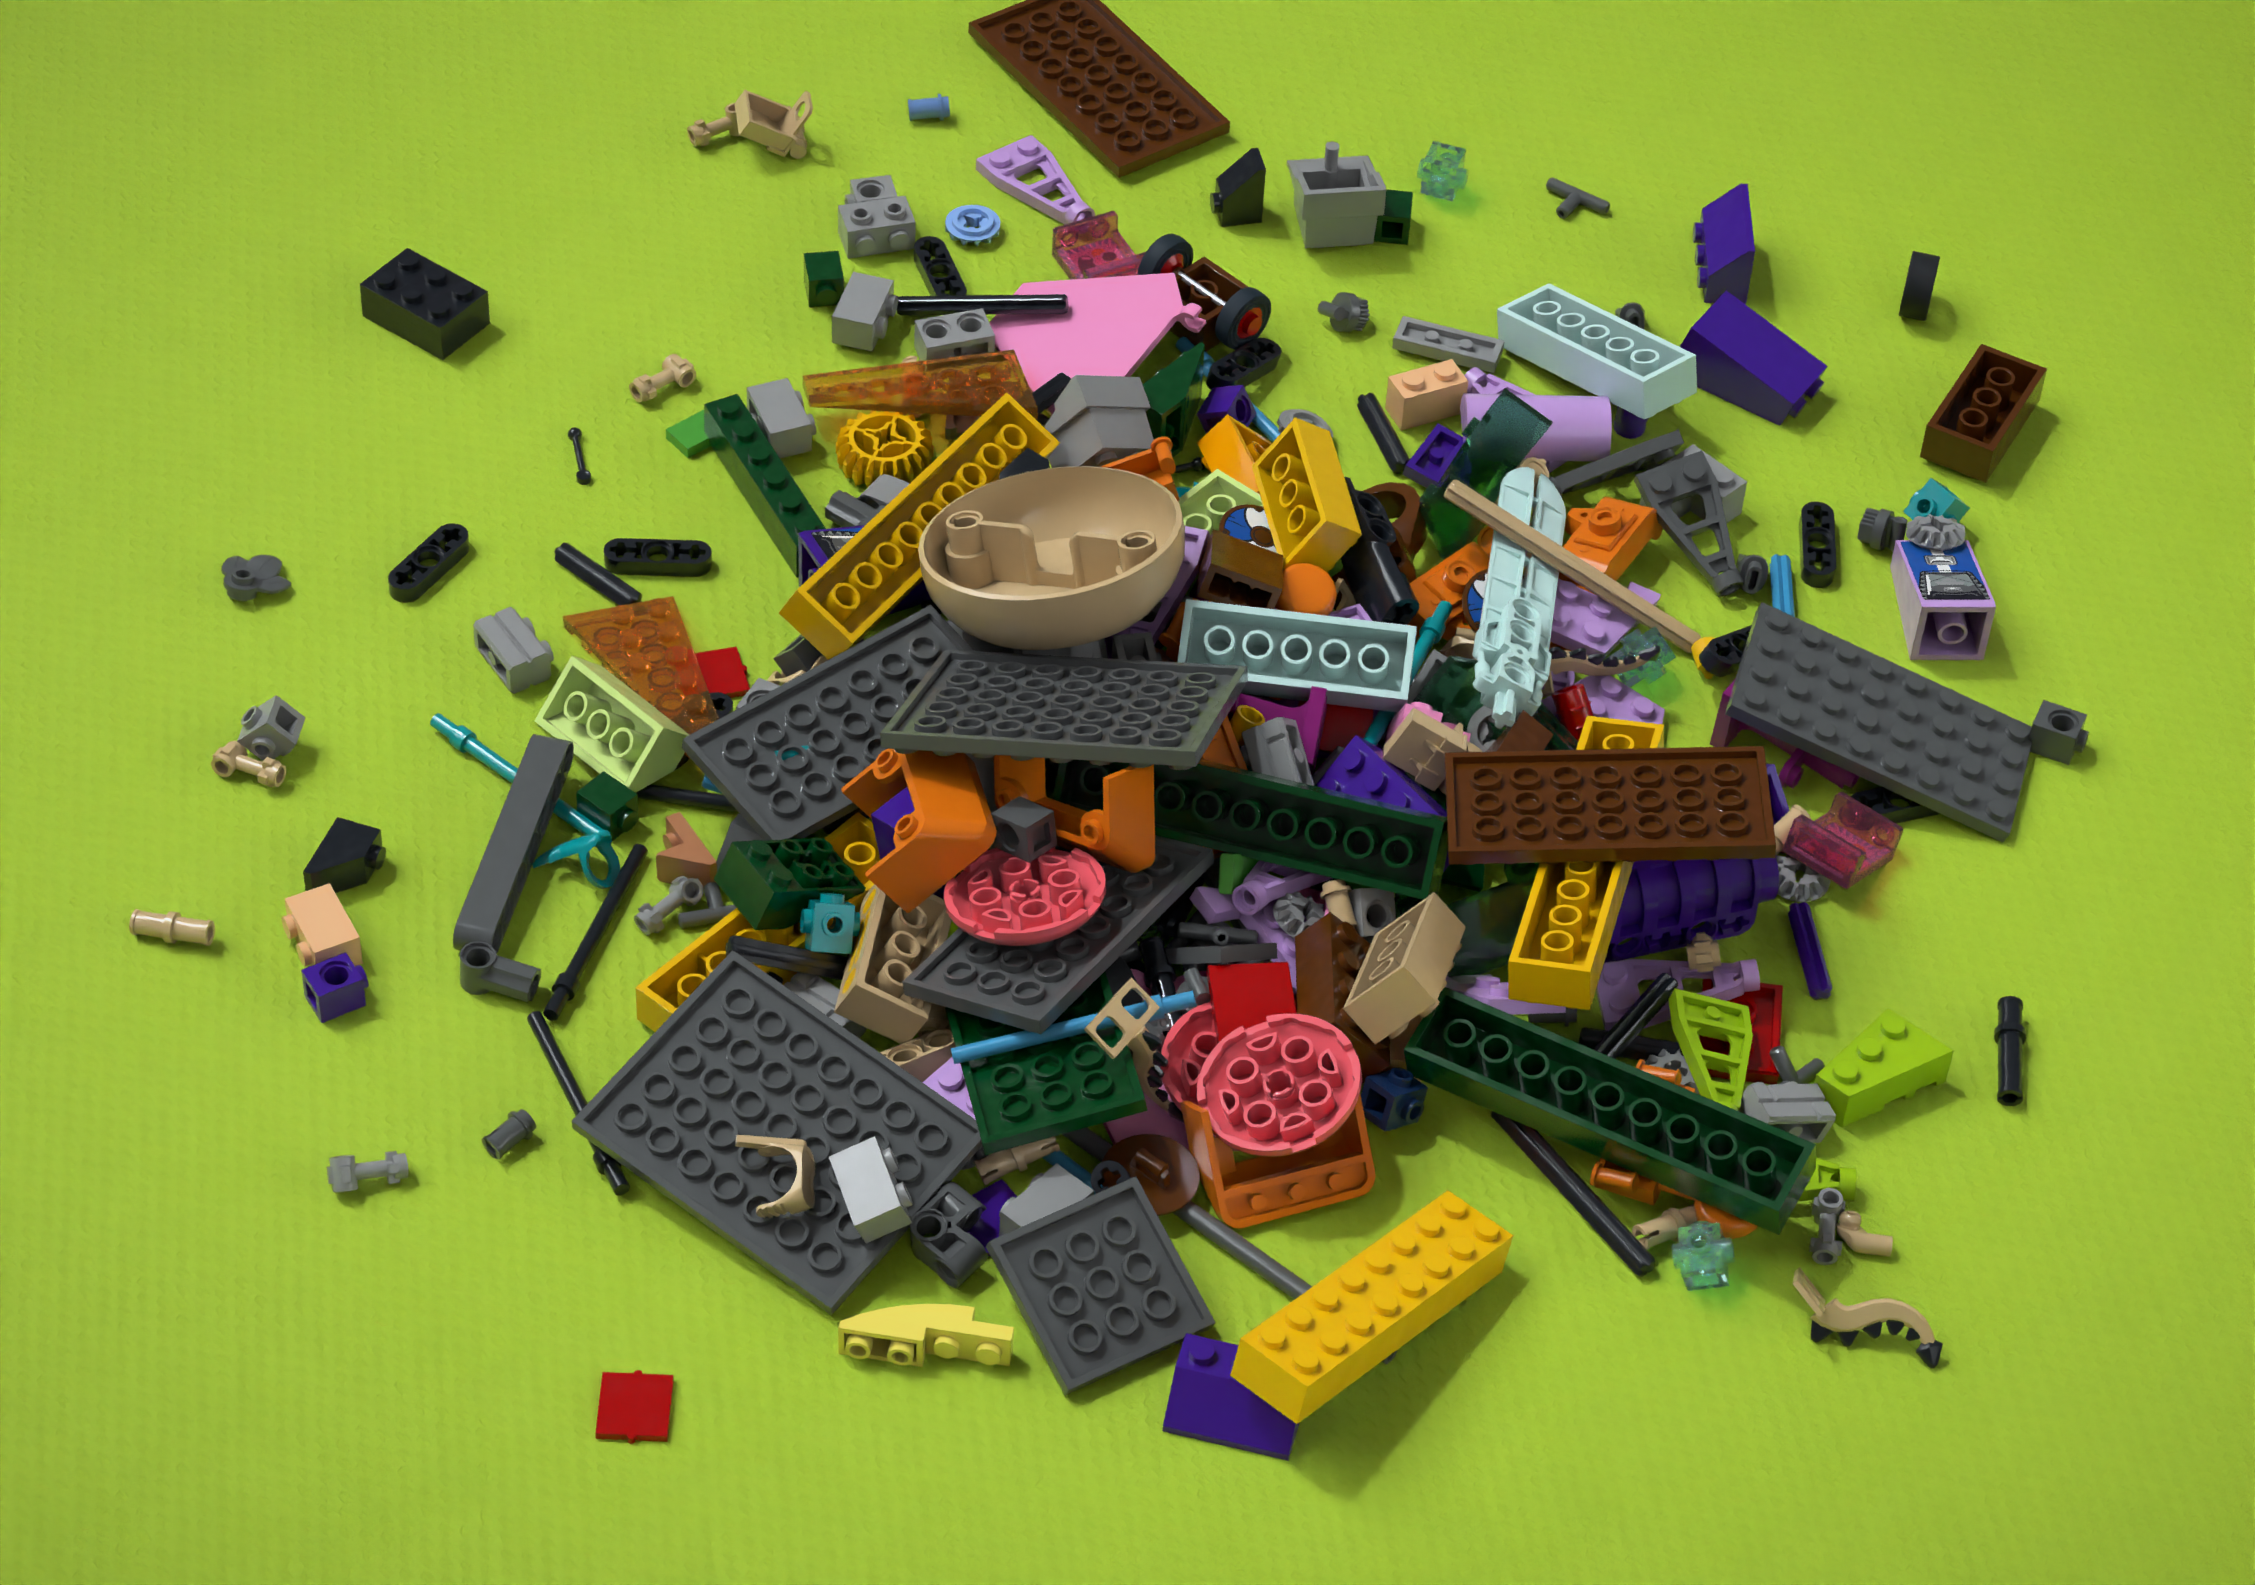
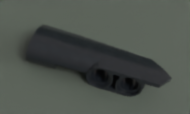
(1371, 567)

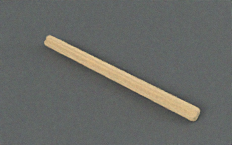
(1570, 565)

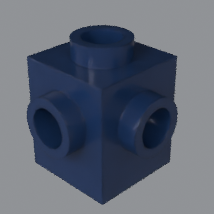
(1393, 1099)

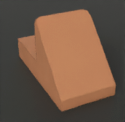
(684, 854)

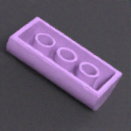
(1578, 430)

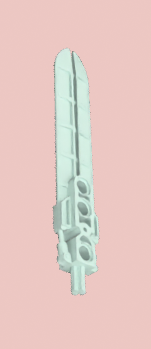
(1517, 618)

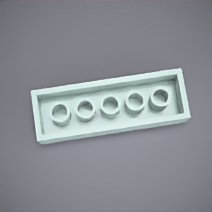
(1597, 351)
(1291, 651)

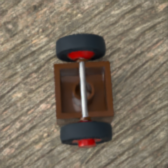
(1231, 308)

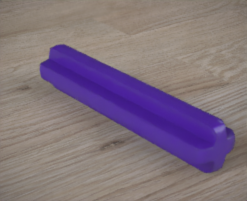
(1810, 950)

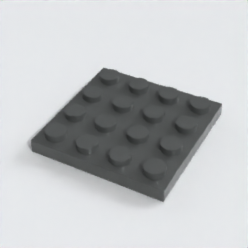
(1100, 1285)

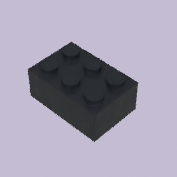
(425, 303)

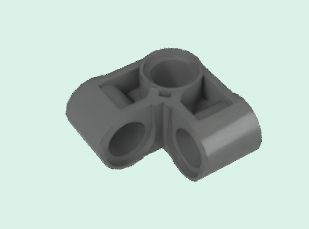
(952, 1251)

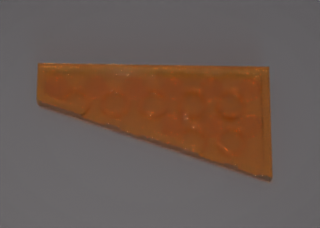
(936, 386)
(651, 655)

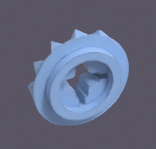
(972, 216)

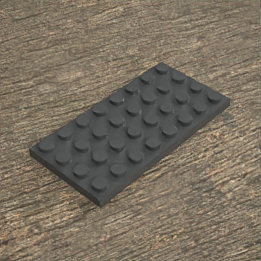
(833, 711)
(1881, 722)
(1040, 981)

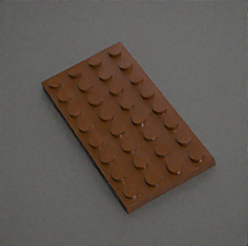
(1100, 81)
(1608, 805)

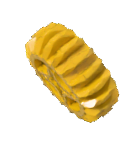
(883, 445)

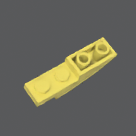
(911, 1331)

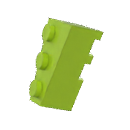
(1882, 1065)

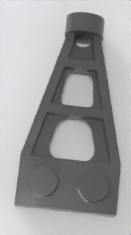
(1638, 457)
(1681, 480)

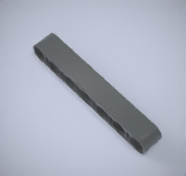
(514, 842)

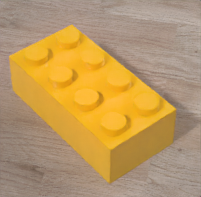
(1306, 497)

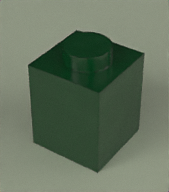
(1395, 223)
(823, 278)
(609, 804)

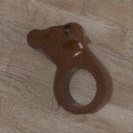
(1411, 531)

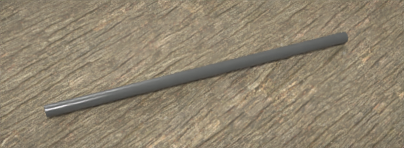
(1214, 1230)

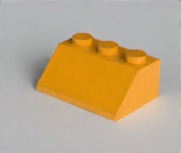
(1233, 450)

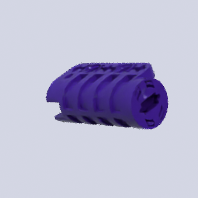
(1674, 896)

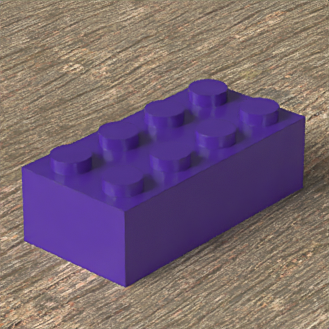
(1366, 774)

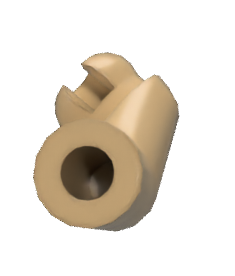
(1858, 1239)

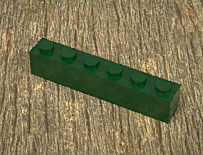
(760, 475)

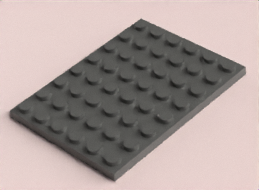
(1066, 709)
(771, 1065)

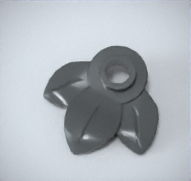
(247, 577)

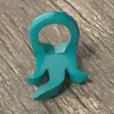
(582, 846)

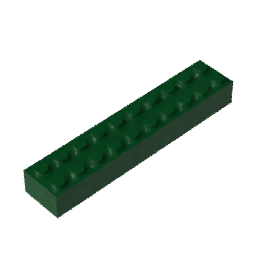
(1283, 823)
(1612, 1110)

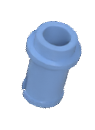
(929, 108)

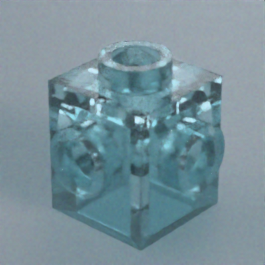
(1443, 171)
(1636, 642)
(1703, 1255)

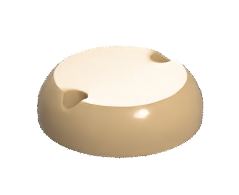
(1053, 556)

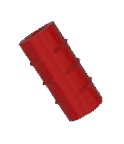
(1572, 708)

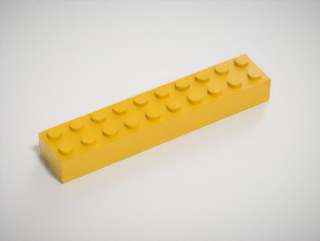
(883, 558)
(1574, 903)

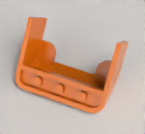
(943, 831)
(1116, 835)
(1280, 1185)

